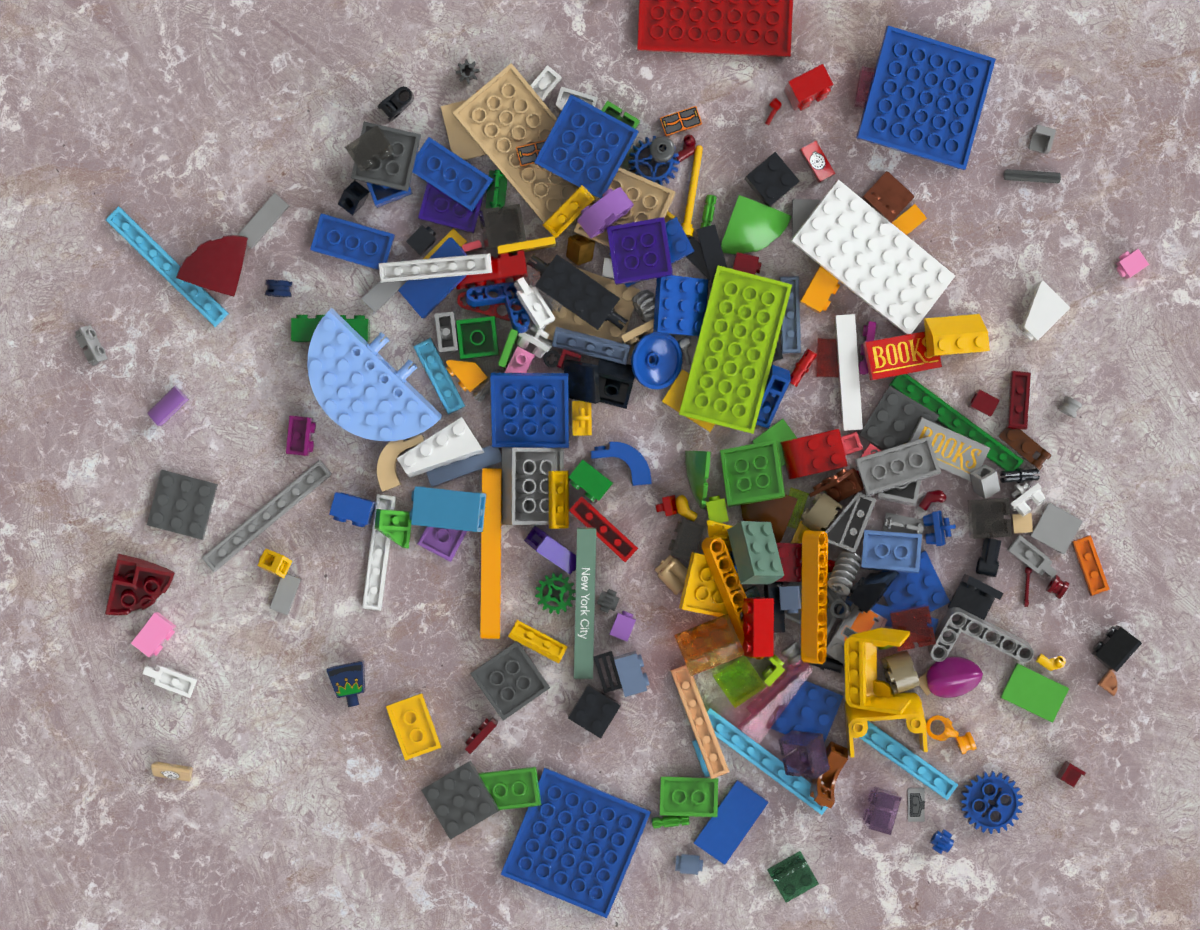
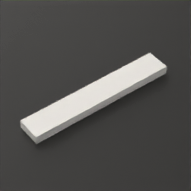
(435, 268)
(848, 372)
(377, 559)

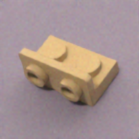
(633, 336)

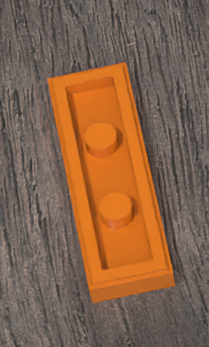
(1090, 565)

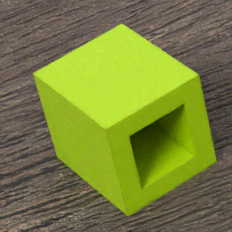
(717, 509)

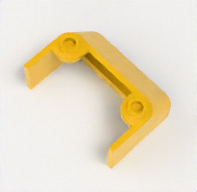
(861, 681)
(857, 719)

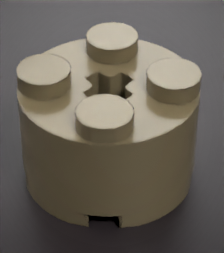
(821, 513)
(900, 672)

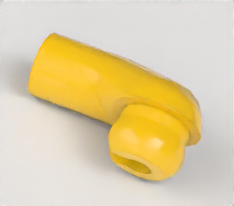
(683, 508)
(1051, 664)

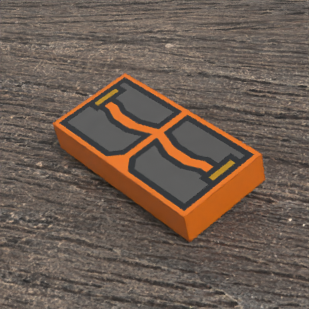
(680, 121)
(528, 153)

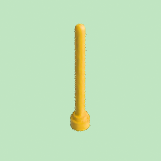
(686, 225)

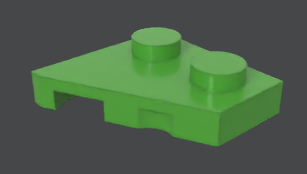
(394, 525)

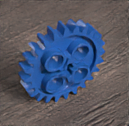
(1006, 811)

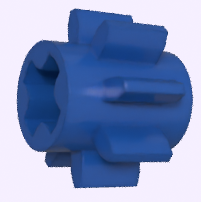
(942, 841)

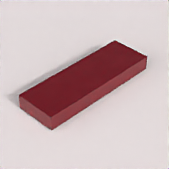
(1019, 400)

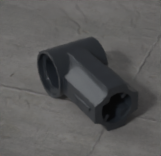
(988, 562)

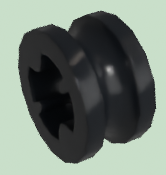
(548, 355)

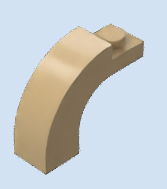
(387, 461)

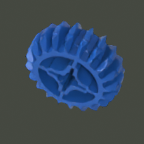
(644, 162)

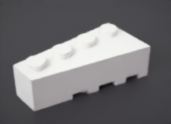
(445, 447)

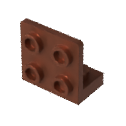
(888, 196)
(840, 485)

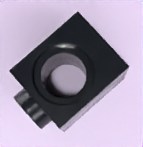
(353, 197)
(422, 239)

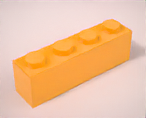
(819, 290)

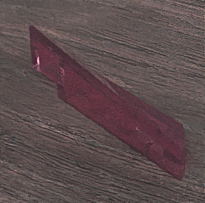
(773, 700)

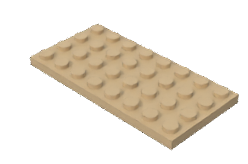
(508, 116)

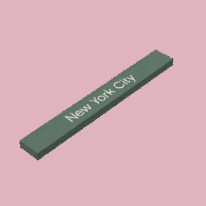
(585, 603)

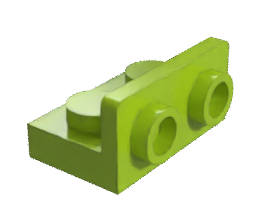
(770, 674)

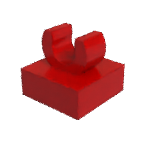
(668, 505)

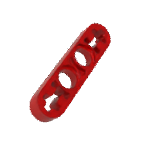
(492, 311)

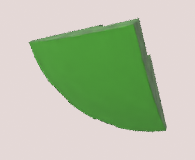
(752, 227)
(697, 471)

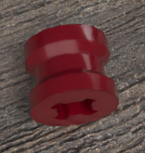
(1057, 587)

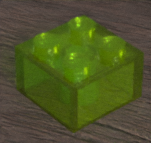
(739, 680)

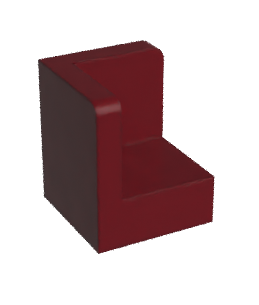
(568, 355)
(984, 402)
(1070, 774)

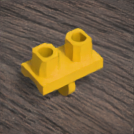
(581, 418)

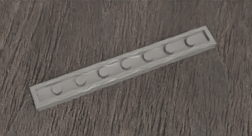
(266, 516)

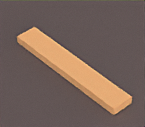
(700, 722)

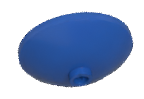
(664, 363)

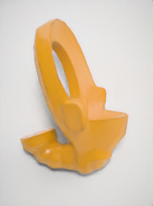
(948, 732)

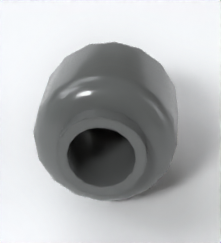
(666, 155)

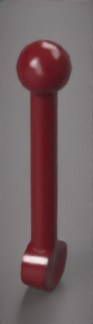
(1028, 571)

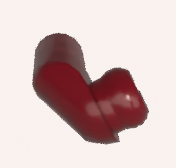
(688, 148)
(930, 497)

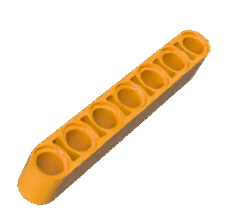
(733, 588)
(814, 597)

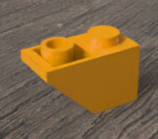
(468, 372)

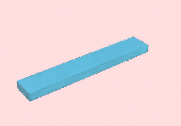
(909, 761)

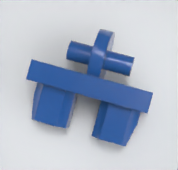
(938, 536)

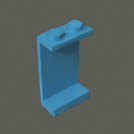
(448, 509)

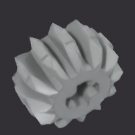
(644, 305)

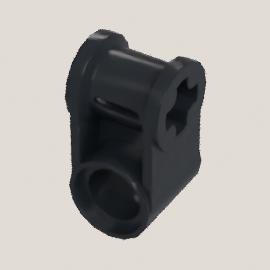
(395, 103)

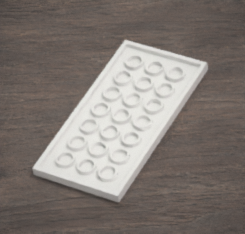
(872, 258)

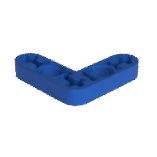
(504, 296)

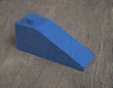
(775, 389)

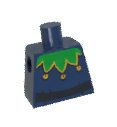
(348, 681)

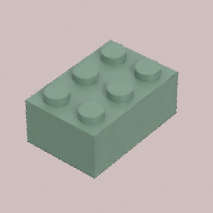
(755, 552)

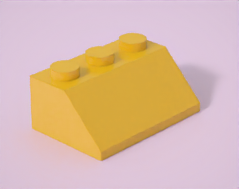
(956, 335)

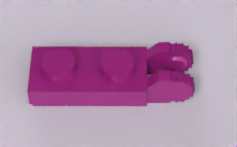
(869, 334)

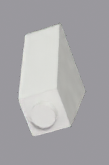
(1043, 312)

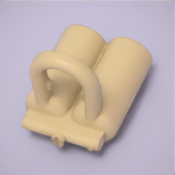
(672, 574)

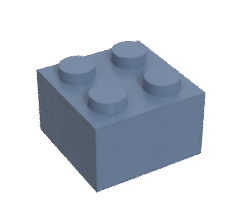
(630, 673)

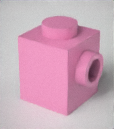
(1131, 263)

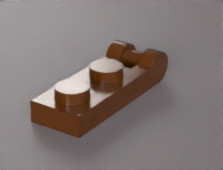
(1024, 446)

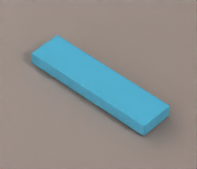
(439, 376)

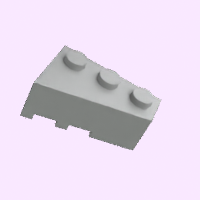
(851, 523)

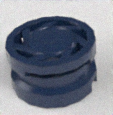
(278, 288)

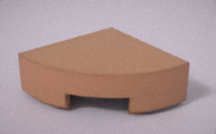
(1109, 682)

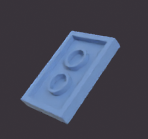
(891, 551)

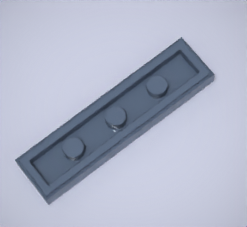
(791, 323)
(591, 345)
(462, 467)

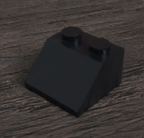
(615, 383)
(871, 589)
(1116, 648)

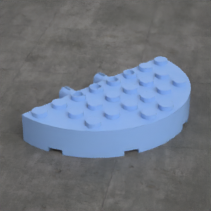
(361, 387)

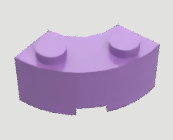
(605, 212)

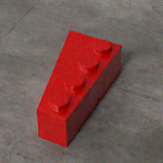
(503, 267)

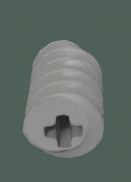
(844, 572)

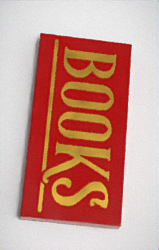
(898, 356)

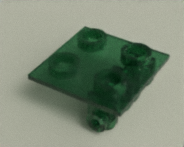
(793, 876)

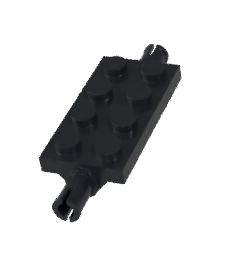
(577, 292)

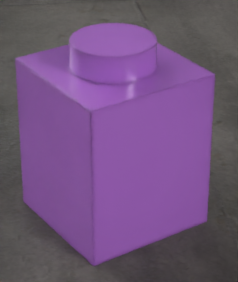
(622, 625)

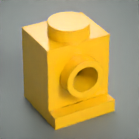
(274, 563)

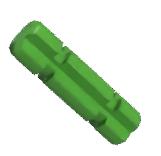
(708, 211)
(670, 821)

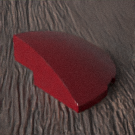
(216, 264)
(136, 585)

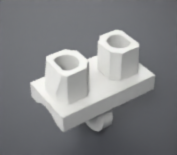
(537, 337)
(1020, 503)

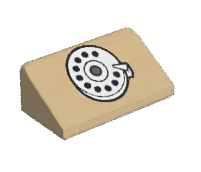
(172, 771)

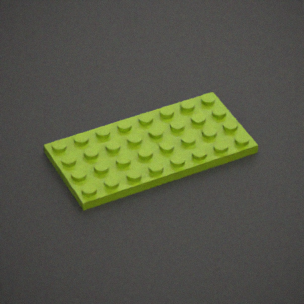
(735, 349)

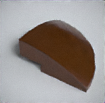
(776, 511)

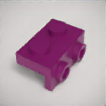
(299, 435)

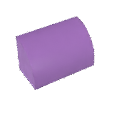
(167, 406)

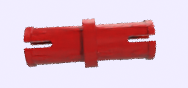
(802, 367)

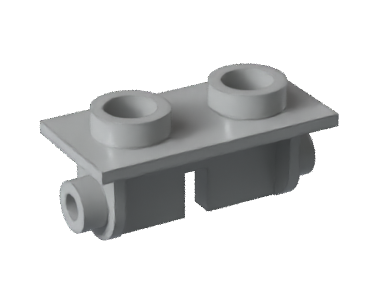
(87, 337)
(902, 524)

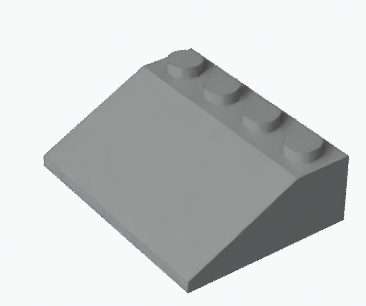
(526, 484)

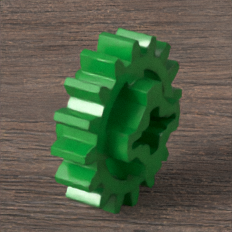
(564, 588)

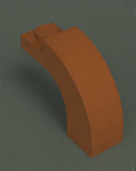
(823, 787)

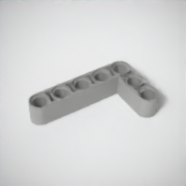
(978, 633)

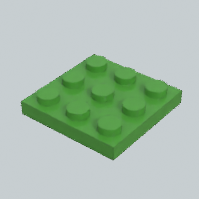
(752, 473)

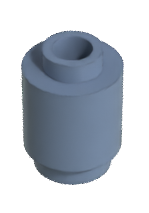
(689, 864)

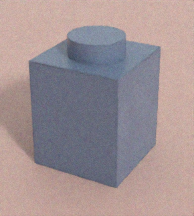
(791, 598)

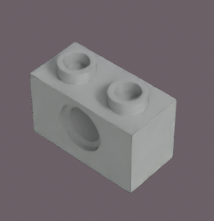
(446, 332)

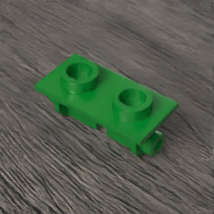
(497, 190)

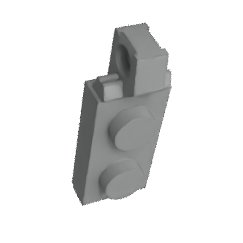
(1031, 556)

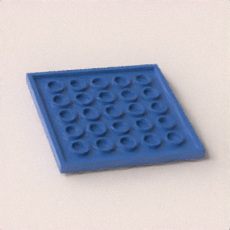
(925, 98)
(576, 843)

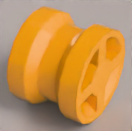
(965, 743)

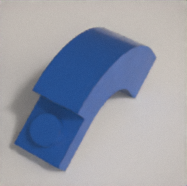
(638, 465)

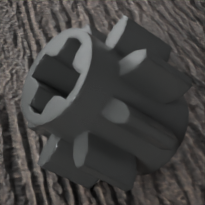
(463, 68)
(608, 600)

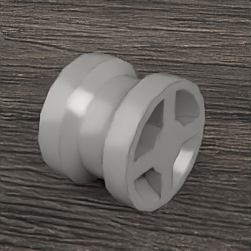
(1070, 407)
(792, 652)

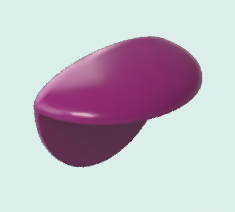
(953, 677)

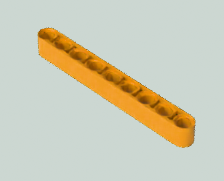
(491, 554)

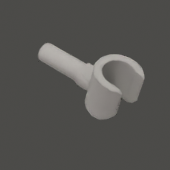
(684, 344)

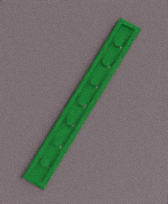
(956, 422)

